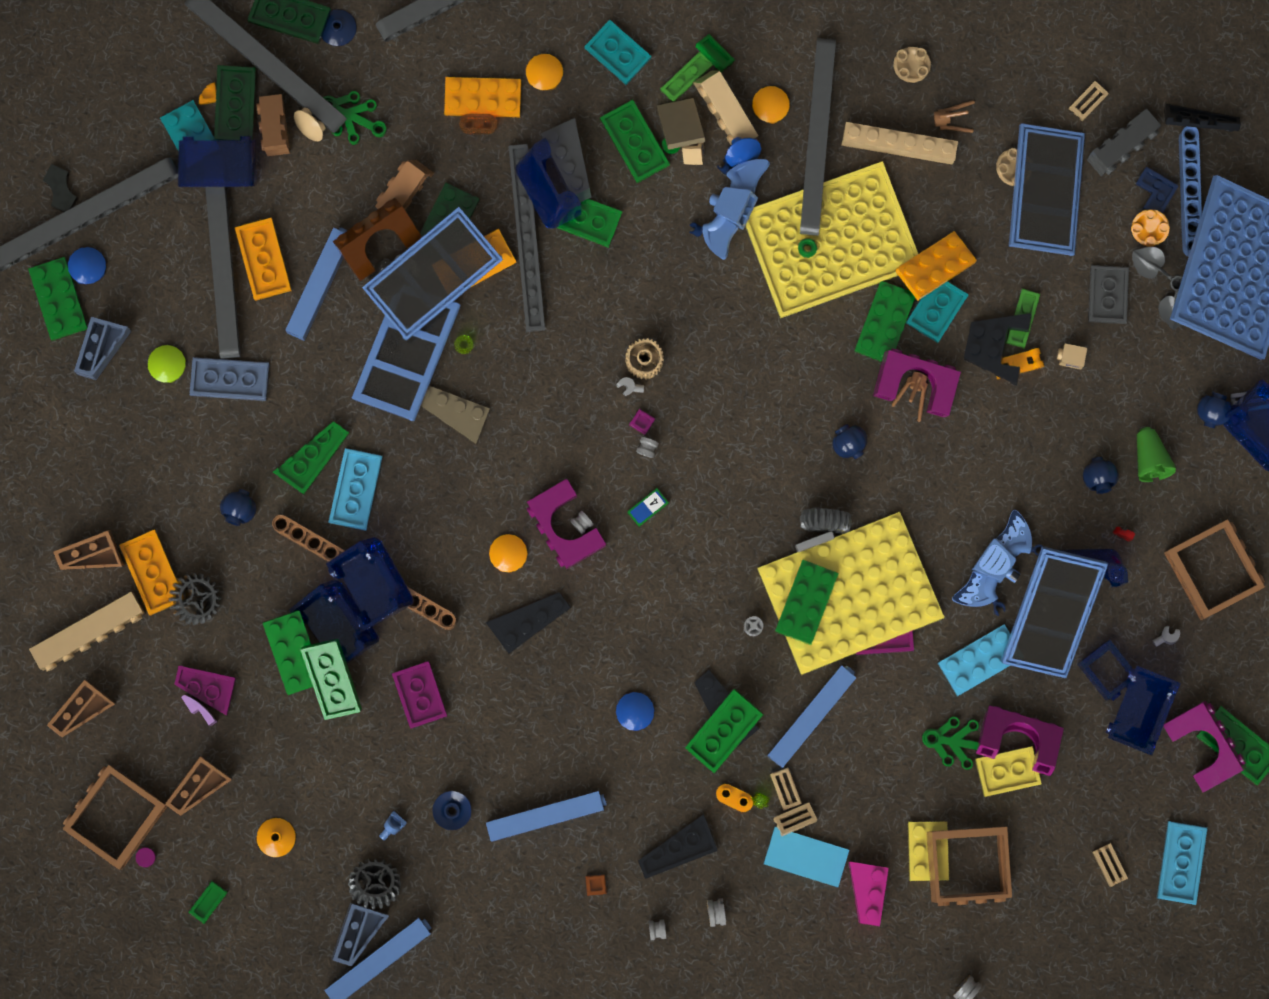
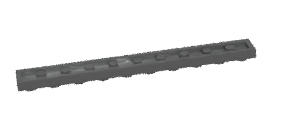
(527, 246)

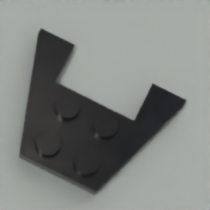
(988, 341)

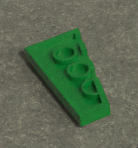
(308, 463)

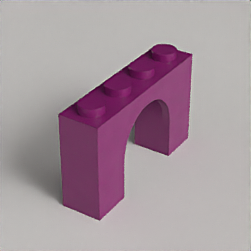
(942, 380)
(568, 551)
(1203, 718)
(1044, 736)

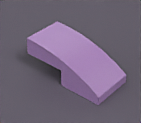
(195, 706)

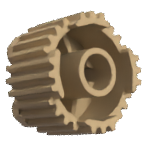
(640, 349)

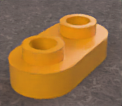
(734, 798)

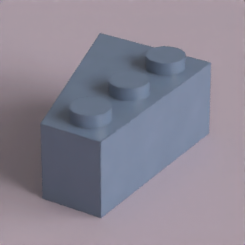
(99, 347)
(356, 932)

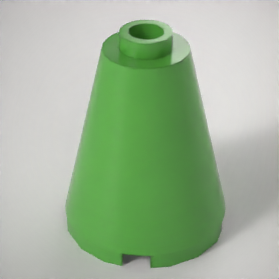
(1152, 456)

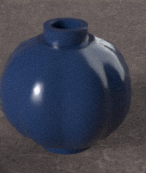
(1213, 409)
(850, 441)
(1100, 475)
(238, 507)

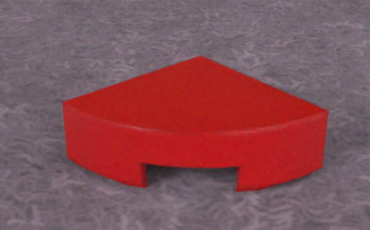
(1127, 535)

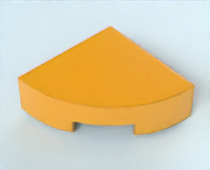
(208, 94)

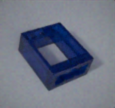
(1084, 666)

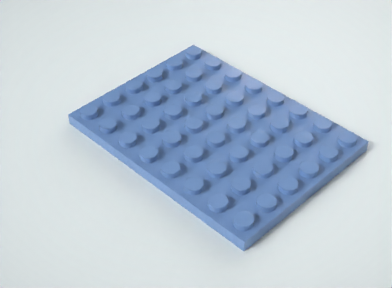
(1228, 270)

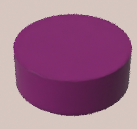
(145, 857)

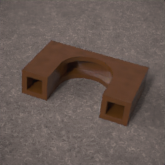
(353, 242)

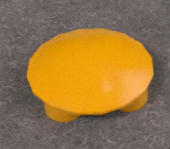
(544, 72)
(770, 104)
(1150, 227)
(508, 553)

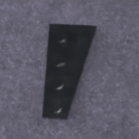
(1199, 118)
(522, 624)
(714, 694)
(683, 847)

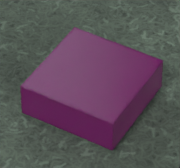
(642, 422)

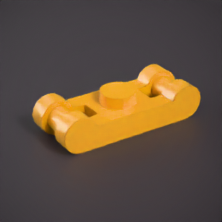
(1020, 360)

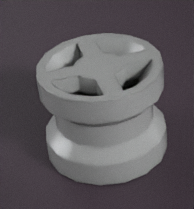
(647, 447)
(581, 522)
(755, 623)
(657, 929)

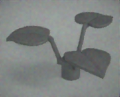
(1148, 263)

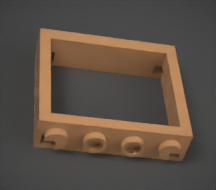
(1187, 582)
(140, 835)
(1003, 859)

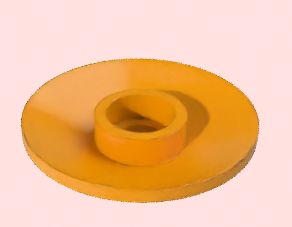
(283, 844)

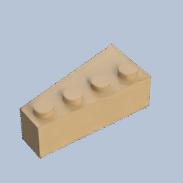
(724, 106)

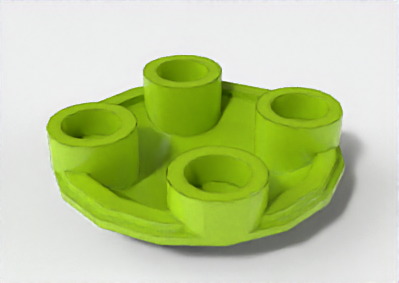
(166, 363)

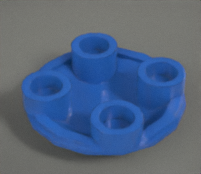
(742, 150)
(86, 265)
(635, 711)

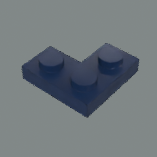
(1159, 187)

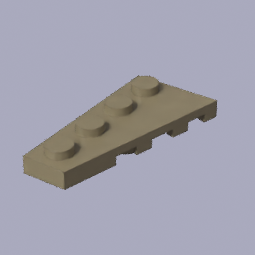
(460, 414)

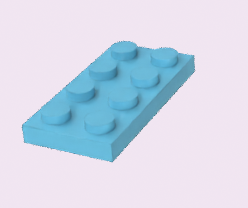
(976, 661)

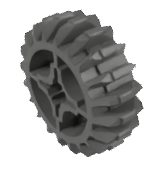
(825, 520)
(192, 591)
(374, 873)

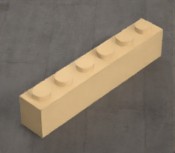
(899, 143)
(87, 631)

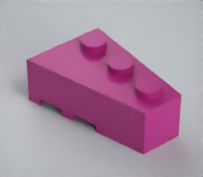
(869, 891)

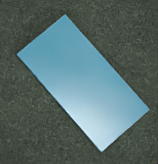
(355, 489)
(806, 857)
(1182, 863)

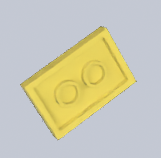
(1007, 771)
(919, 851)

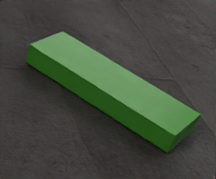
(686, 76)
(1026, 304)

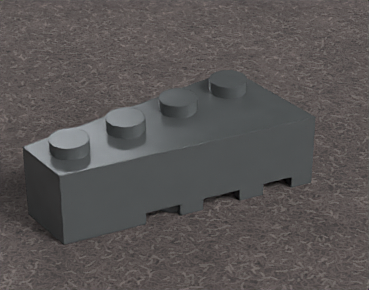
(1124, 142)
(568, 158)

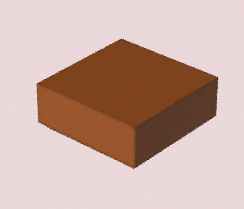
(595, 885)

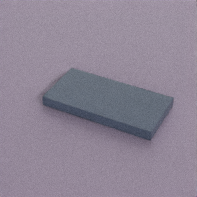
(229, 379)

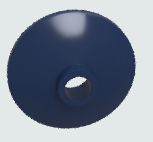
(342, 35)
(441, 810)

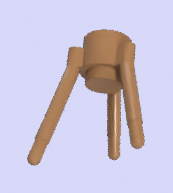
(942, 117)
(916, 382)

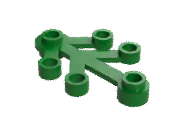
(351, 115)
(954, 741)

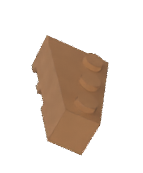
(273, 125)
(405, 184)
(92, 552)
(79, 708)
(197, 784)

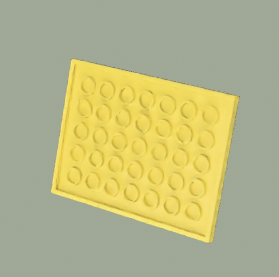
(857, 243)
(874, 598)

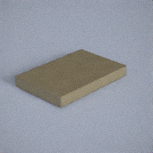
(680, 123)

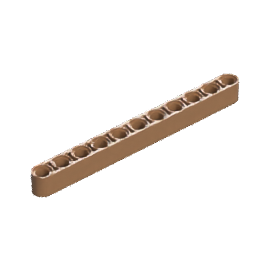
(325, 545)

